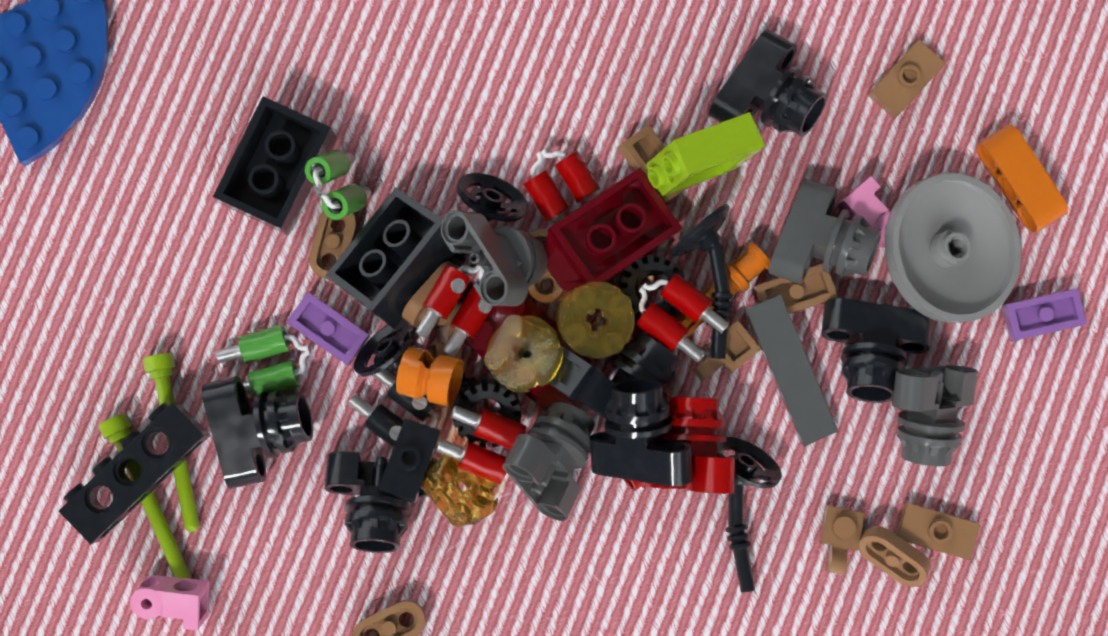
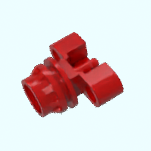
(698, 424)

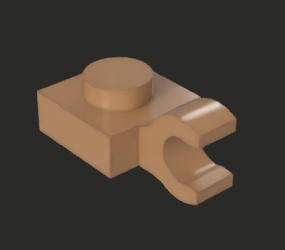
(739, 349)
(841, 531)

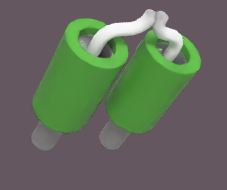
(330, 167)
(263, 345)

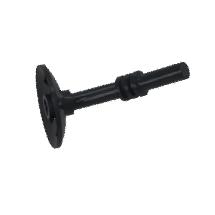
(490, 201)
(706, 237)
(387, 350)
(746, 472)

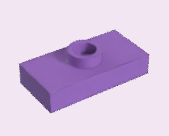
(1044, 314)
(328, 329)

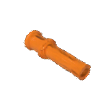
(740, 274)

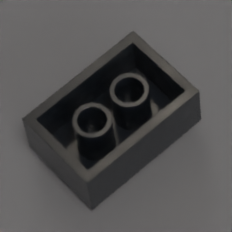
(268, 167)
(392, 257)

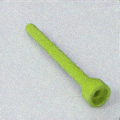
(160, 370)
(116, 430)

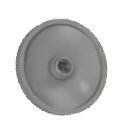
(952, 248)

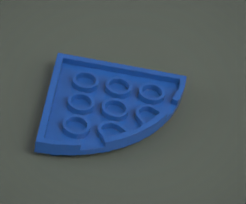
(49, 70)

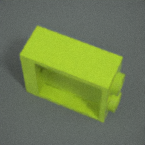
(704, 154)

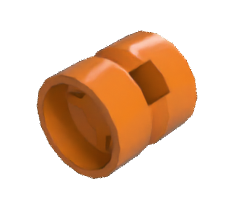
(429, 376)

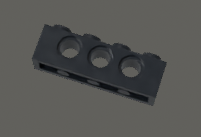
(82, 505)

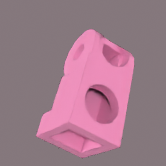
(865, 203)
(173, 599)

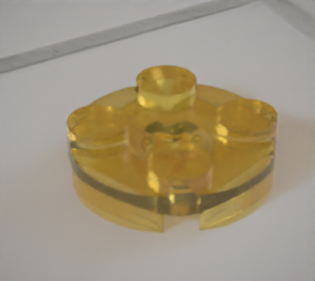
(609, 337)
(528, 373)
(459, 506)

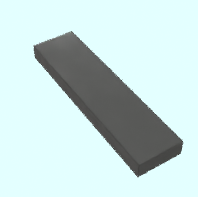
(791, 369)

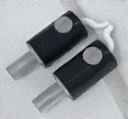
(385, 422)

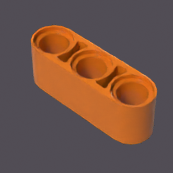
(1022, 178)

